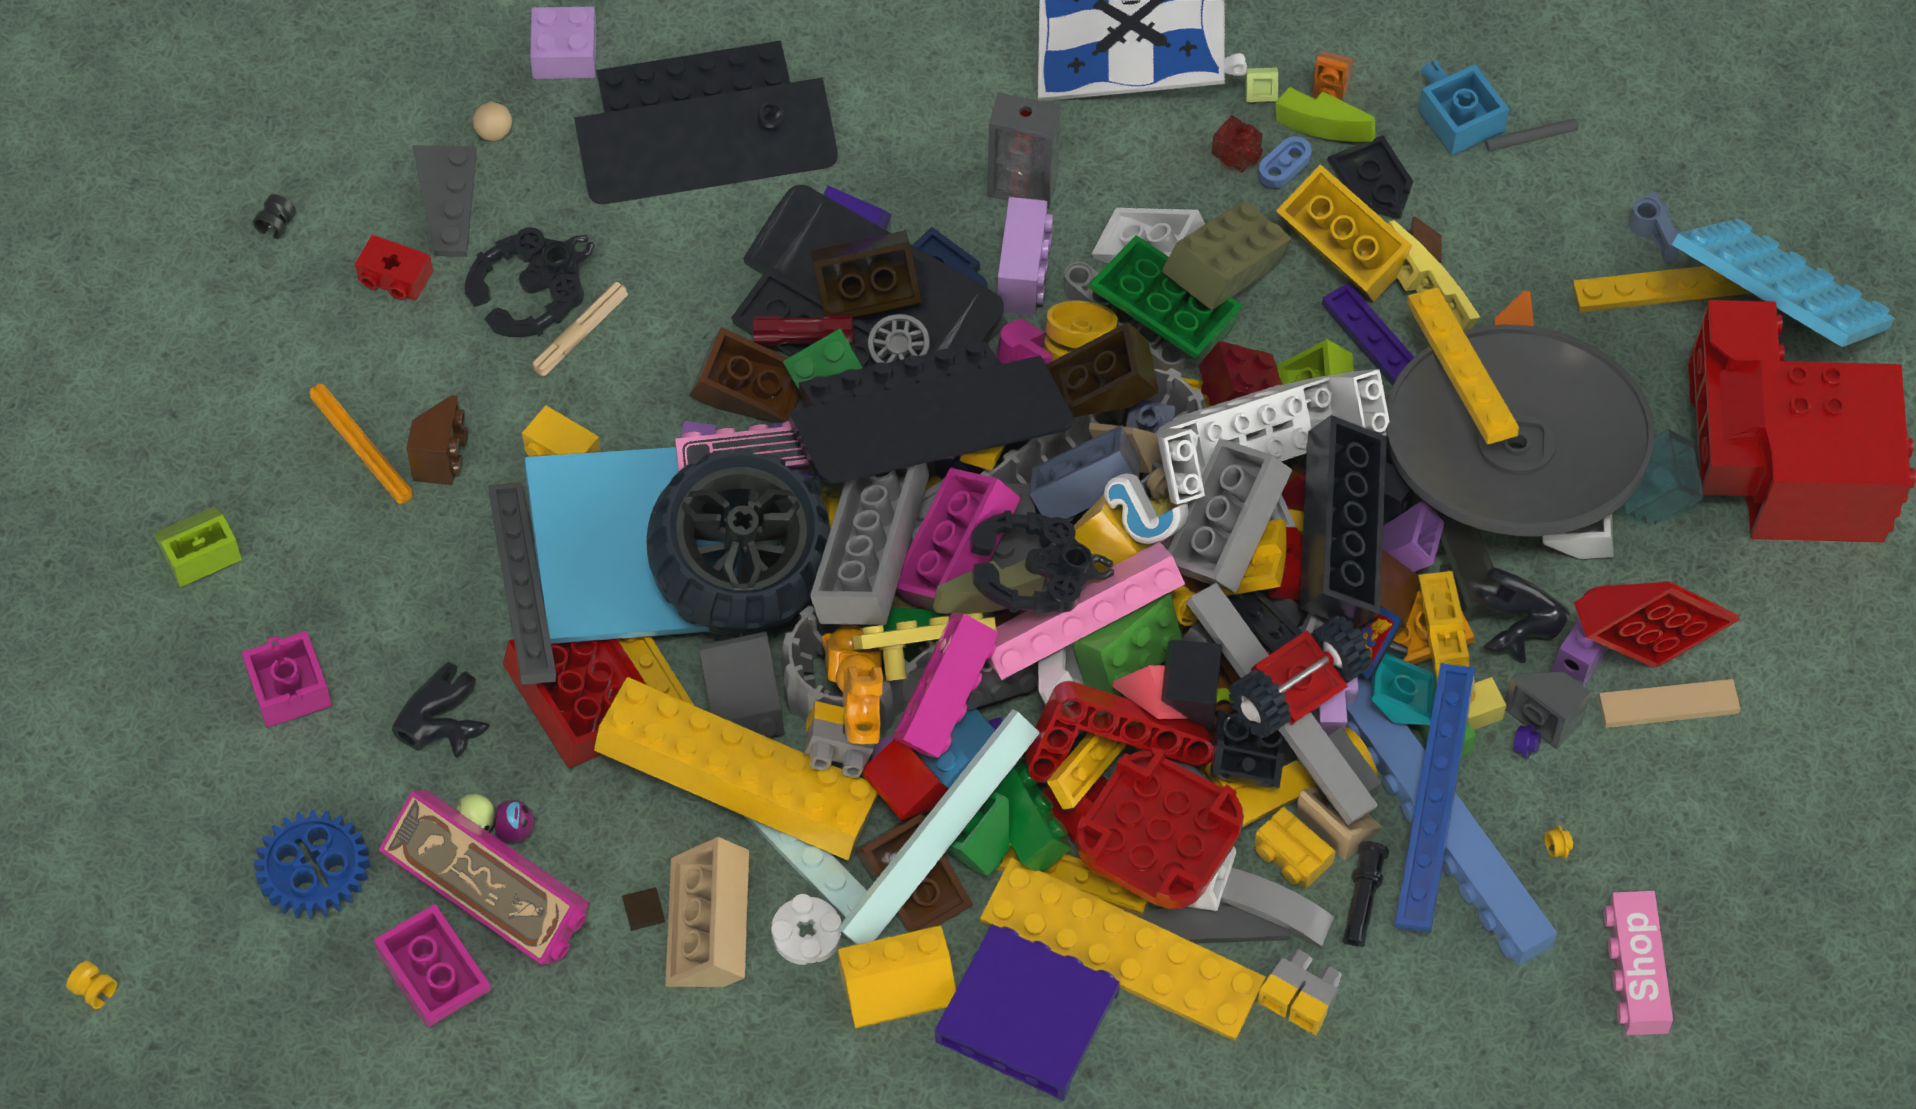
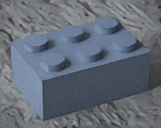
(1079, 475)

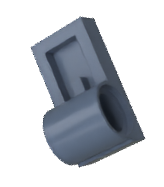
(1656, 224)

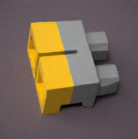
(829, 741)
(1300, 992)

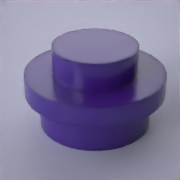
(1527, 740)

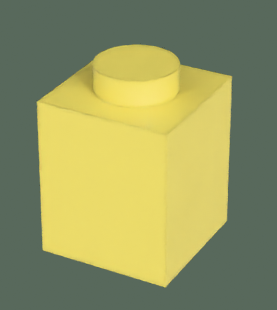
(1487, 706)

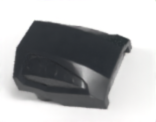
(1245, 756)

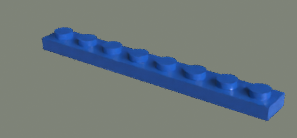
(1435, 798)

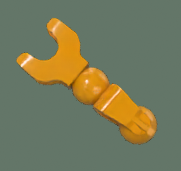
(860, 680)

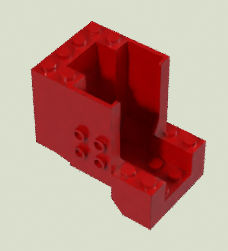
(1803, 441)

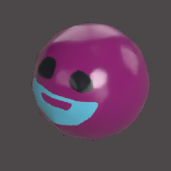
(513, 821)

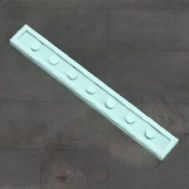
(939, 829)

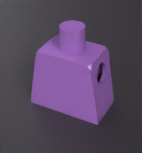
(1414, 536)
(1580, 650)

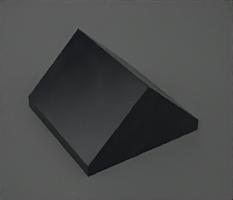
(1192, 680)

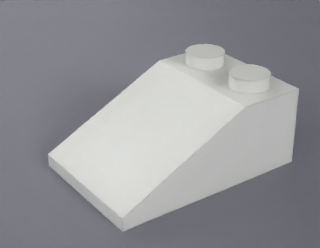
(1156, 226)

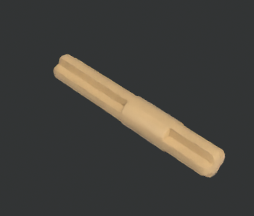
(579, 329)

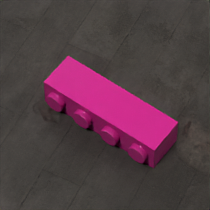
(946, 685)

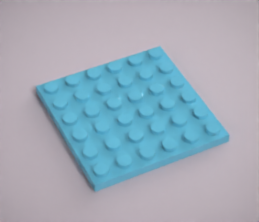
(1787, 280)

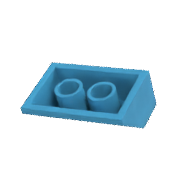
(967, 740)

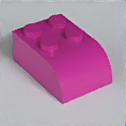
(431, 966)

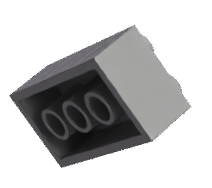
(1231, 517)

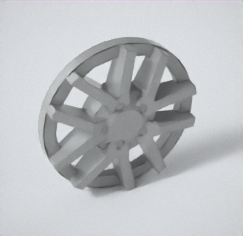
(898, 341)

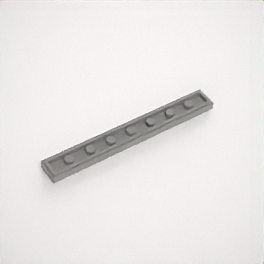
(1304, 736)

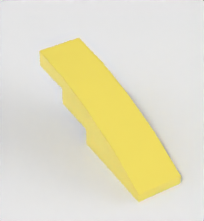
(1424, 272)

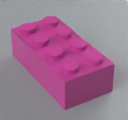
(943, 540)

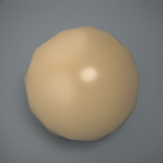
(492, 121)

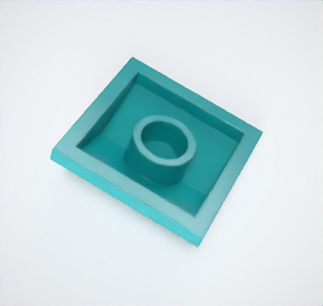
(1404, 691)

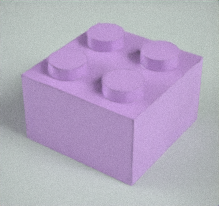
(563, 42)

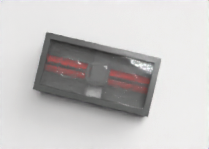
(1023, 148)

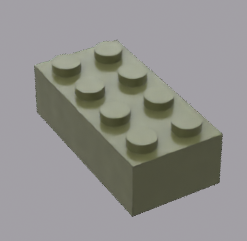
(1226, 254)

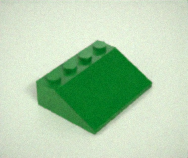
(1144, 292)

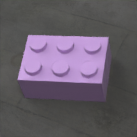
(1024, 255)

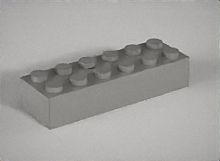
(868, 547)

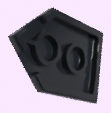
(1374, 176)

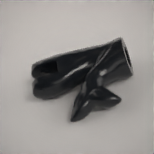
(1518, 595)
(415, 722)

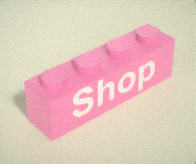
(1639, 963)

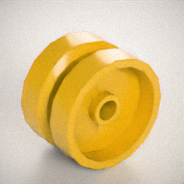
(1075, 324)

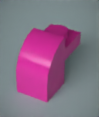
(1021, 341)

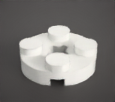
(805, 911)

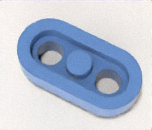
(1283, 164)

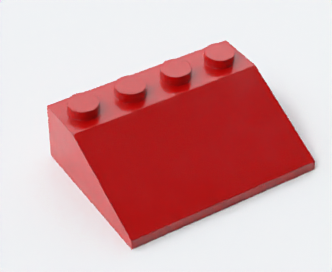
(1650, 619)
(584, 689)

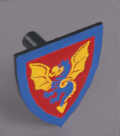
(1380, 635)

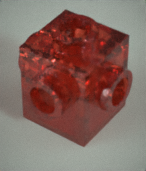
(1237, 144)

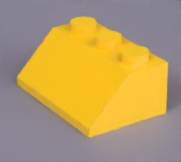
(897, 976)

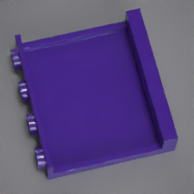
(1026, 1011)

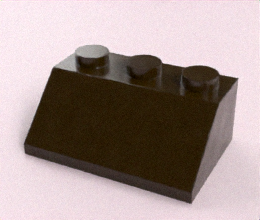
(867, 275)

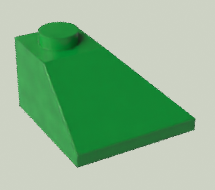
(984, 837)

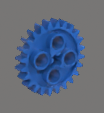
(282, 879)

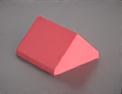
(1145, 689)

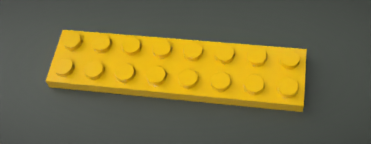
(1134, 951)

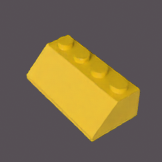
(1346, 232)

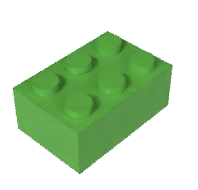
(1127, 644)

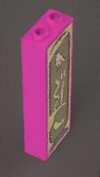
(485, 877)

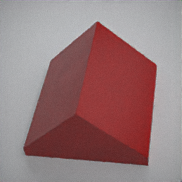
(904, 780)

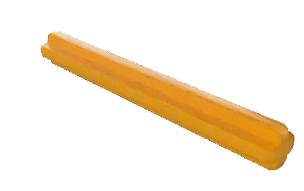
(361, 443)

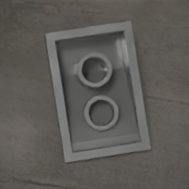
(742, 683)

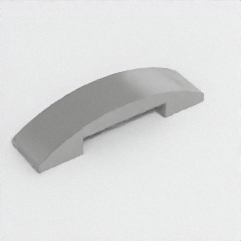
(1278, 906)

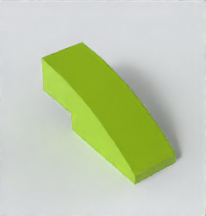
(1324, 117)

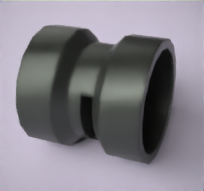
(275, 214)

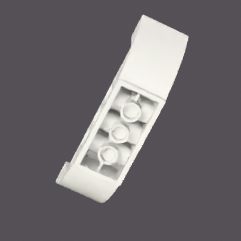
(1267, 421)

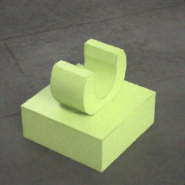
(1261, 85)

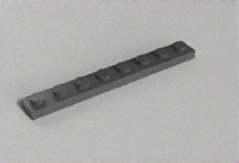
(522, 584)

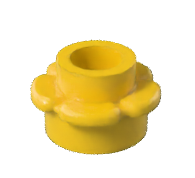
(1561, 840)

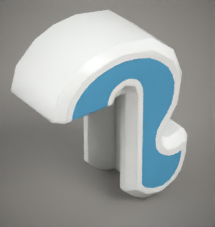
(1138, 513)

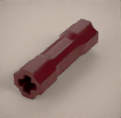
(780, 330)

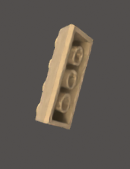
(708, 915)

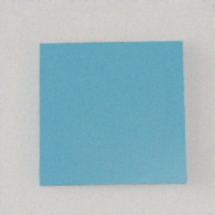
(592, 543)

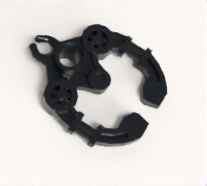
(540, 274)
(1060, 560)

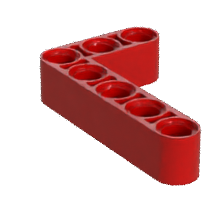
(1109, 725)

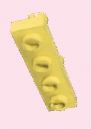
(893, 641)

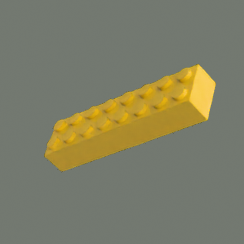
(735, 768)

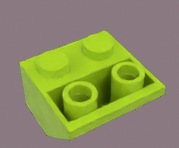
(198, 546)

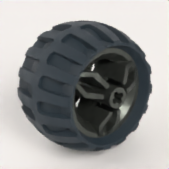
(699, 508)

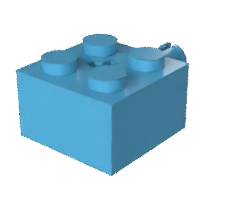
(1461, 107)

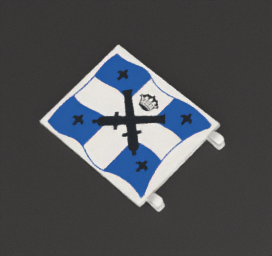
(1131, 46)

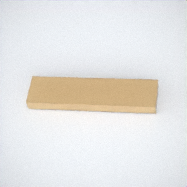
(1669, 703)

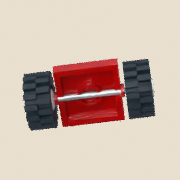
(1300, 676)

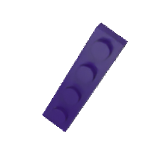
(1367, 331)

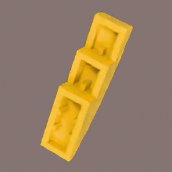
(1443, 621)

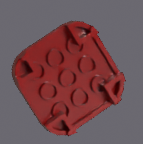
(1159, 829)

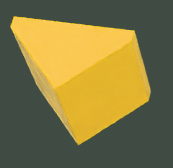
(1105, 535)

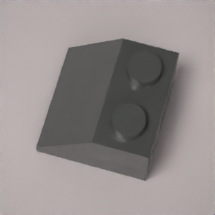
(1550, 702)

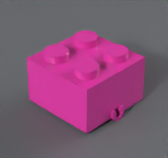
(286, 678)

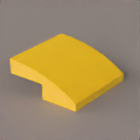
(1268, 561)

